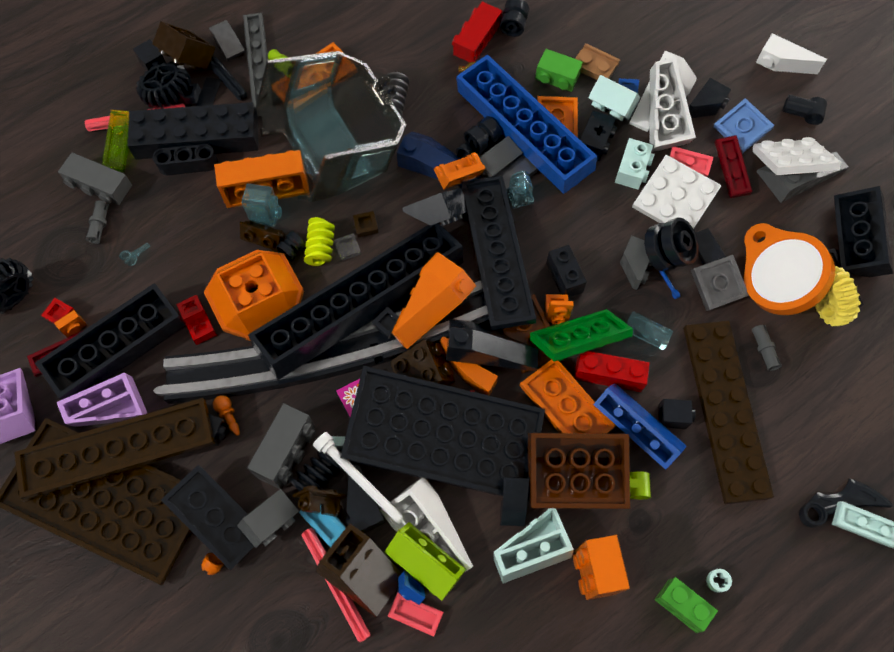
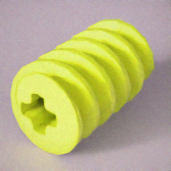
(319, 242)

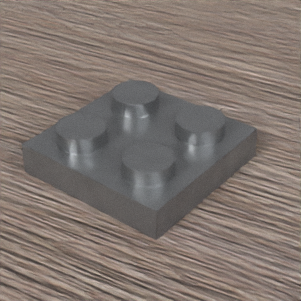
(719, 282)

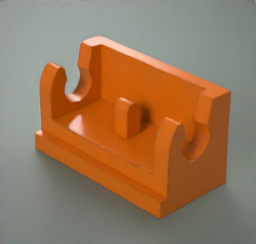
(459, 170)

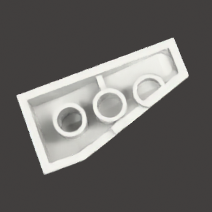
(641, 116)
(427, 513)

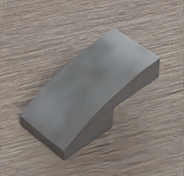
(227, 40)

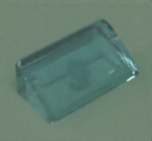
(649, 330)

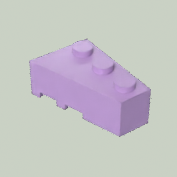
(103, 403)

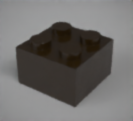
(183, 46)

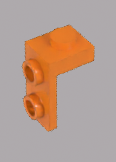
(557, 308)

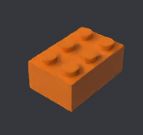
(600, 568)

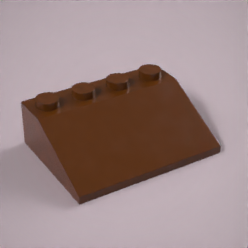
(579, 470)

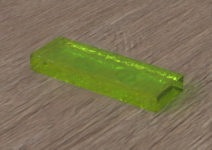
(116, 141)

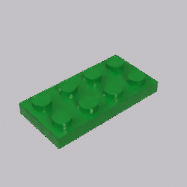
(581, 335)

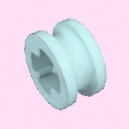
(723, 575)

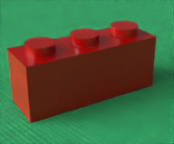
(477, 32)
(611, 369)

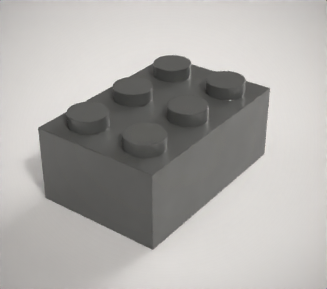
(282, 447)

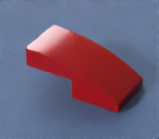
(196, 319)

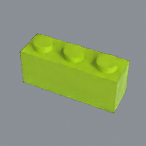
(425, 560)

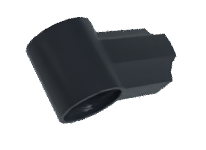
(812, 110)

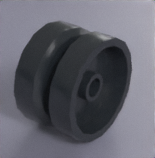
(671, 244)

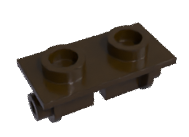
(256, 234)
(312, 498)

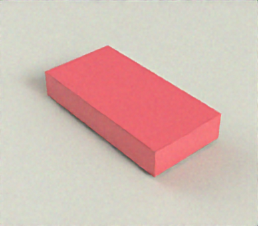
(417, 616)

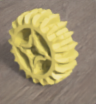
(841, 301)

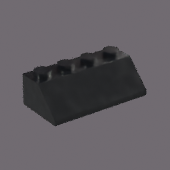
(863, 233)

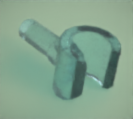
(132, 255)

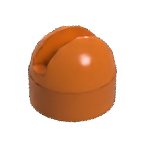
(211, 564)

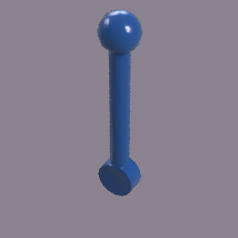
(675, 293)

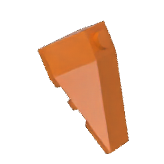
(436, 294)

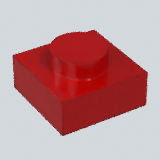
(56, 310)

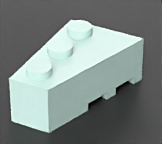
(534, 548)

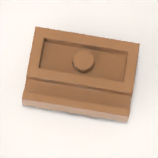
(597, 62)

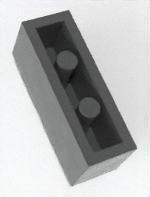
(94, 179)

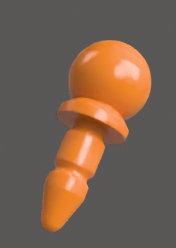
(222, 405)

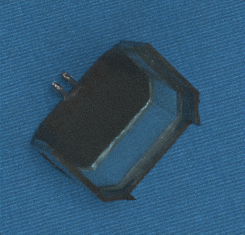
(334, 116)

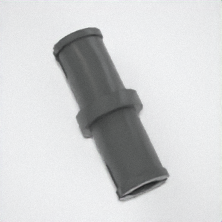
(97, 222)
(766, 347)

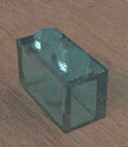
(261, 204)

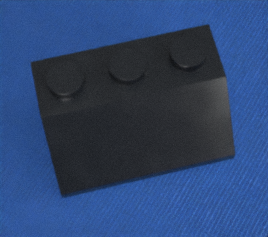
(439, 208)

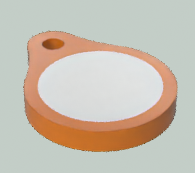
(786, 270)

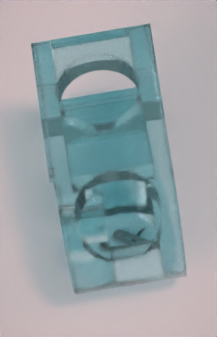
(520, 189)

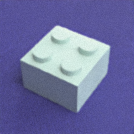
(614, 97)

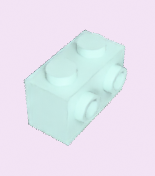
(634, 164)

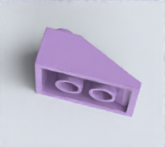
(15, 407)

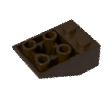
(360, 570)

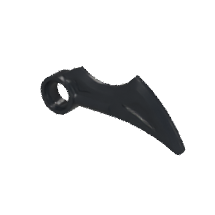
(854, 493)

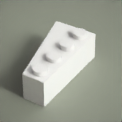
(669, 109)

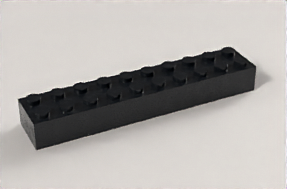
(350, 301)

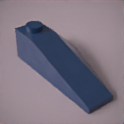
(423, 154)

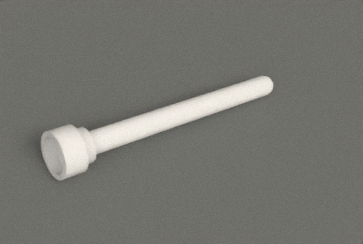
(326, 445)

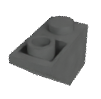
(635, 262)

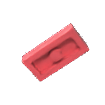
(694, 160)

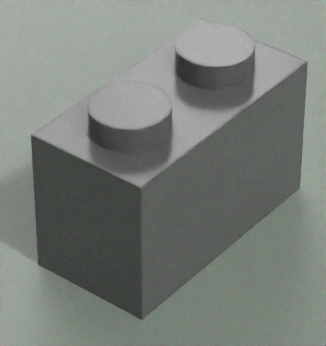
(268, 518)

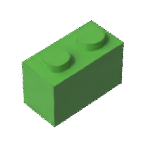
(558, 70)
(686, 605)

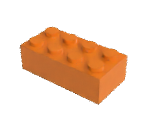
(280, 171)

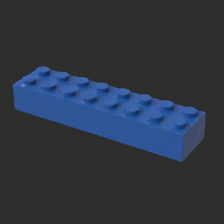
(528, 123)

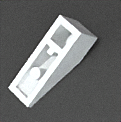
(788, 57)

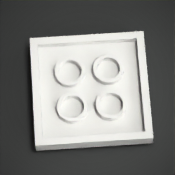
(796, 156)
(676, 193)

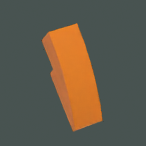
(473, 374)

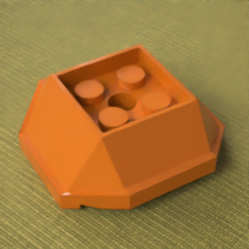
(243, 311)

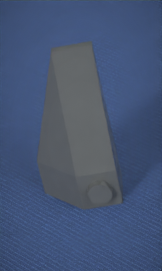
(790, 185)

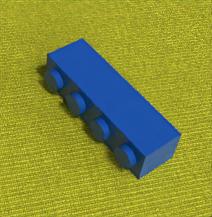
(640, 425)

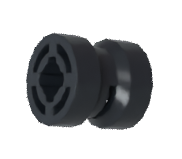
(291, 245)

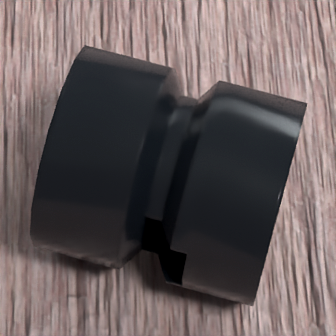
(514, 17)
(483, 134)

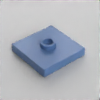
(744, 122)

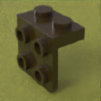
(424, 362)

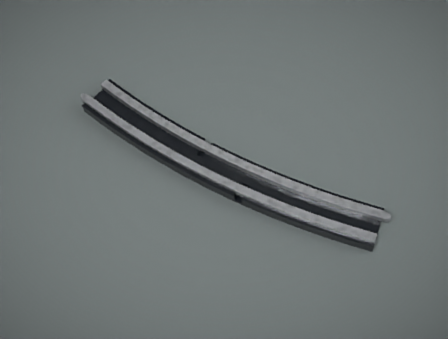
(244, 372)

